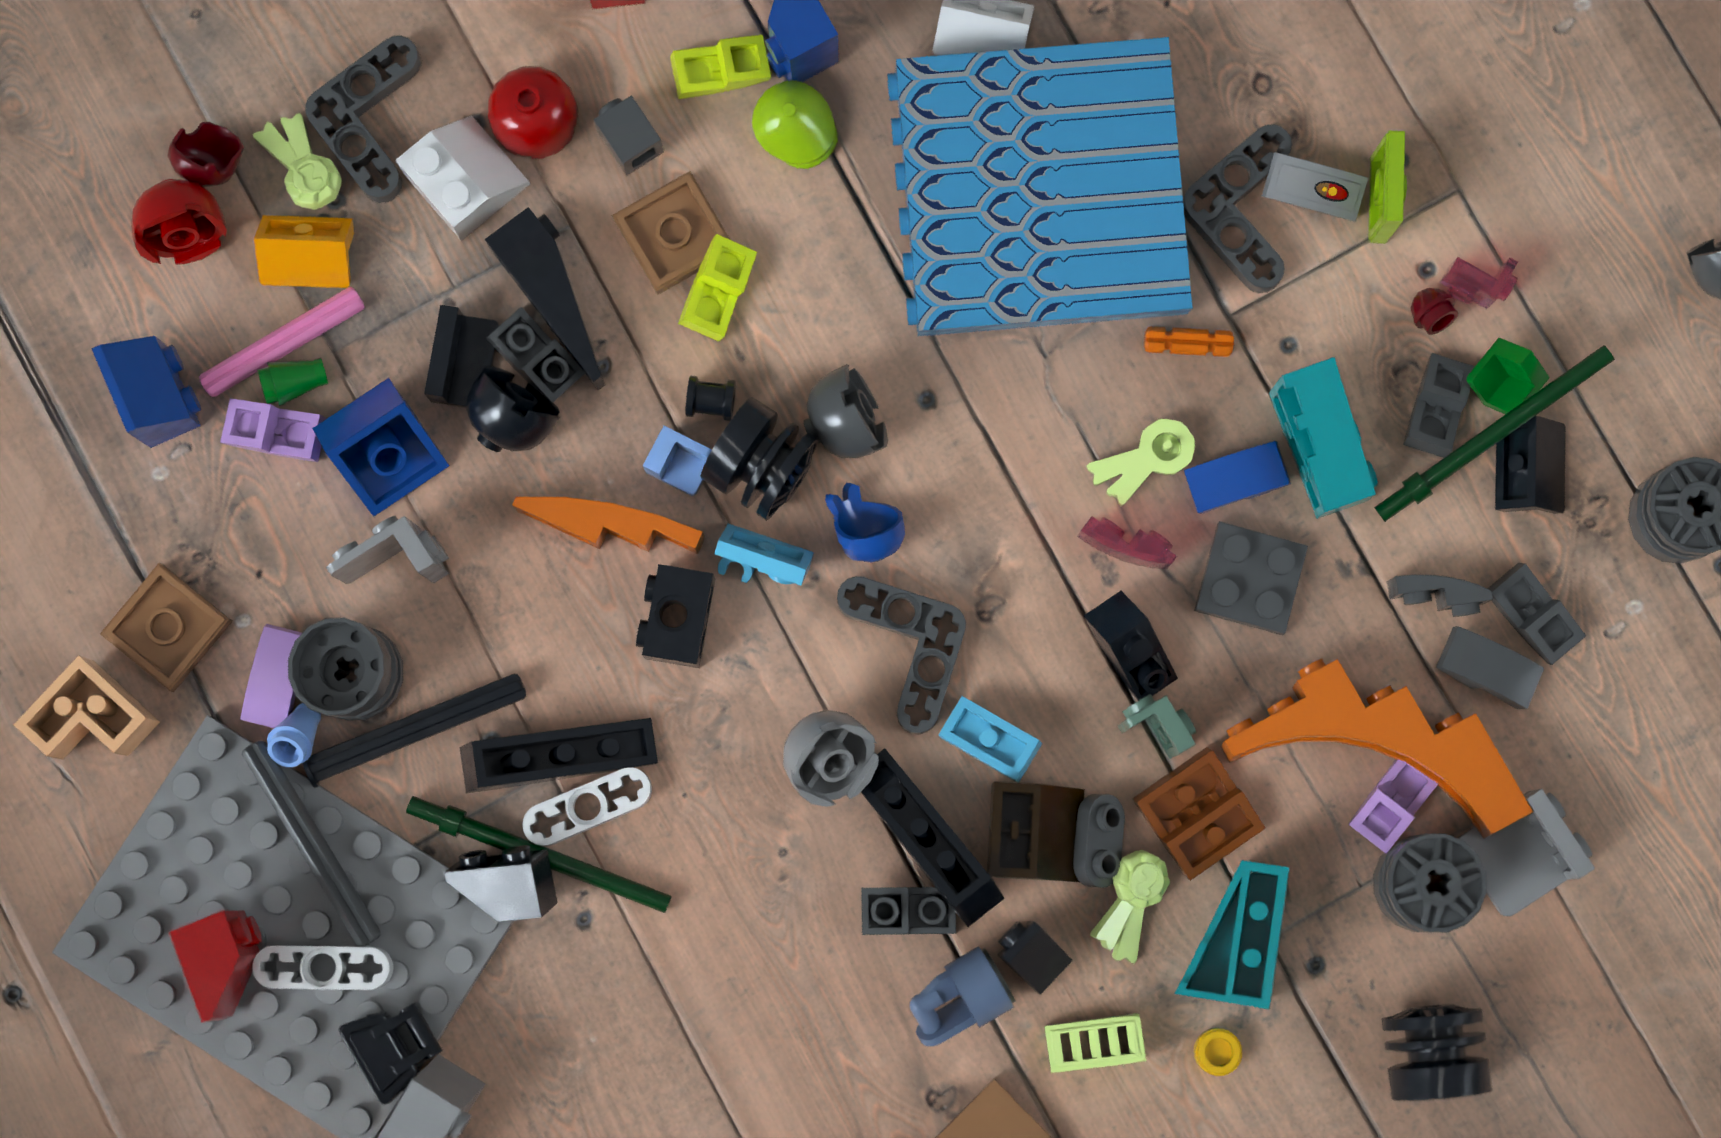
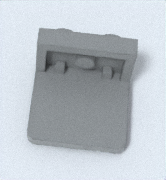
(389, 539)
(1530, 855)

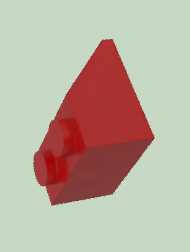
(217, 960)

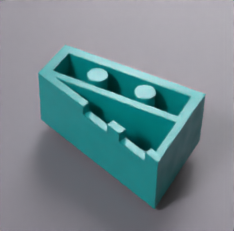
(1323, 438)
(1242, 941)

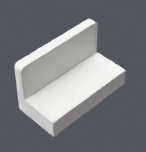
(981, 26)

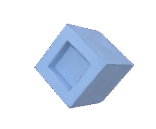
(677, 461)

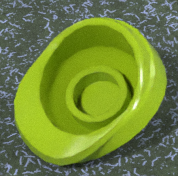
(795, 124)

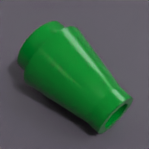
(290, 379)

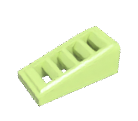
(1134, 1036)

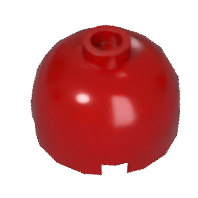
(532, 112)
(177, 222)

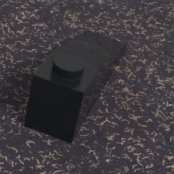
(535, 263)
(557, 754)
(931, 841)

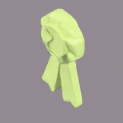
(310, 178)
(1163, 449)
(1138, 884)

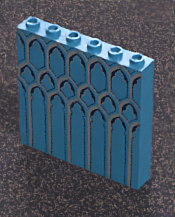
(1040, 186)

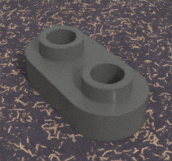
(1098, 840)

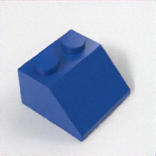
(800, 39)
(148, 389)
(380, 447)

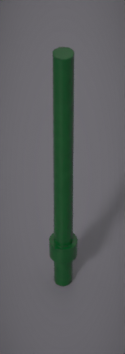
(1419, 487)
(455, 822)

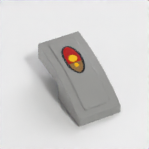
(1315, 186)

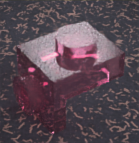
(1474, 285)

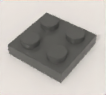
(1251, 578)

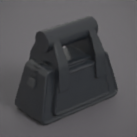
(382, 1052)

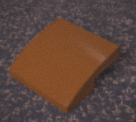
(1199, 813)

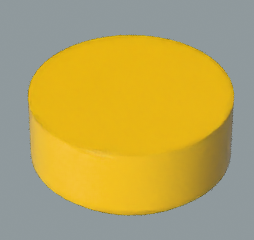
(1217, 1051)

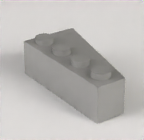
(435, 1103)

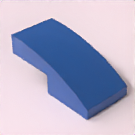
(1237, 477)

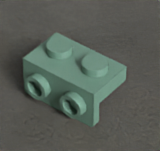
(1169, 727)

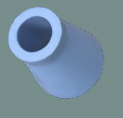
(294, 737)

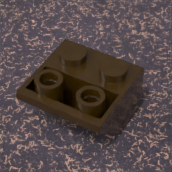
(1032, 831)

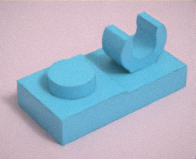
(770, 556)
(990, 739)

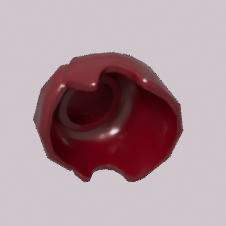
(205, 155)

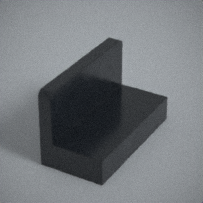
(458, 355)
(1531, 468)

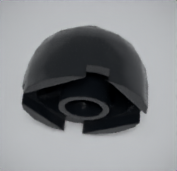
(508, 413)

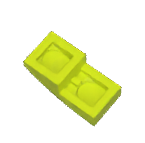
(720, 68)
(717, 287)

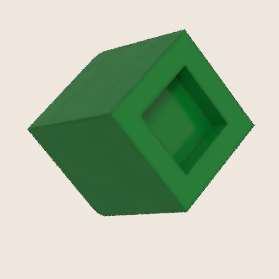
(1506, 376)

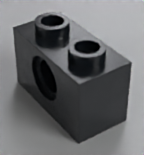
(683, 643)

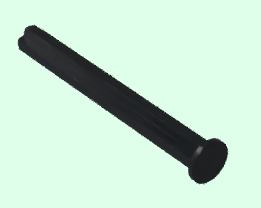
(414, 728)

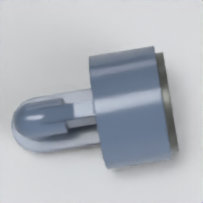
(981, 1000)

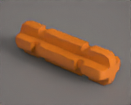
(1189, 341)

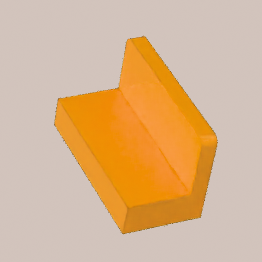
(304, 251)

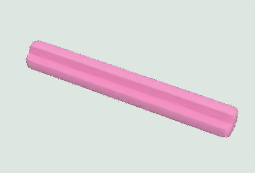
(281, 341)

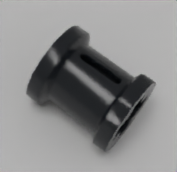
(710, 398)

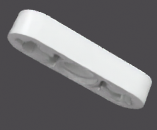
(560, 831)
(288, 953)

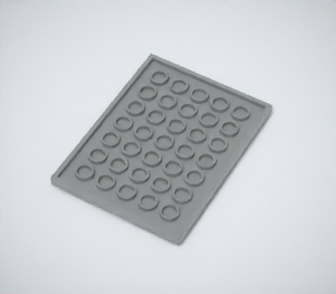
(221, 846)

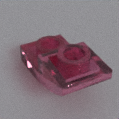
(1144, 549)

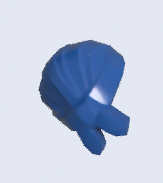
(865, 528)

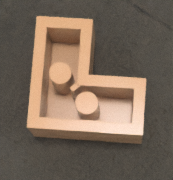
(82, 702)

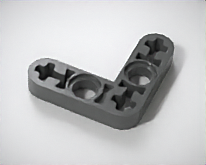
(352, 106)
(1226, 214)
(918, 628)

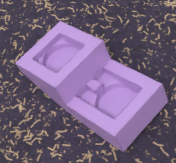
(272, 430)
(269, 691)
(1392, 805)

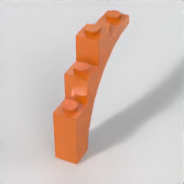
(1456, 758)

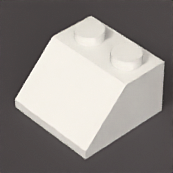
(462, 174)

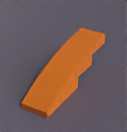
(592, 521)

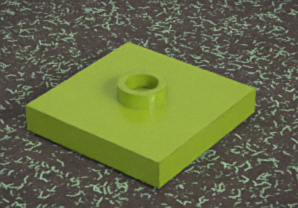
(1387, 187)

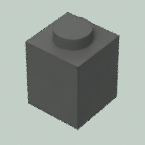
(628, 134)

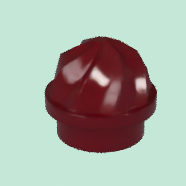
(1433, 310)

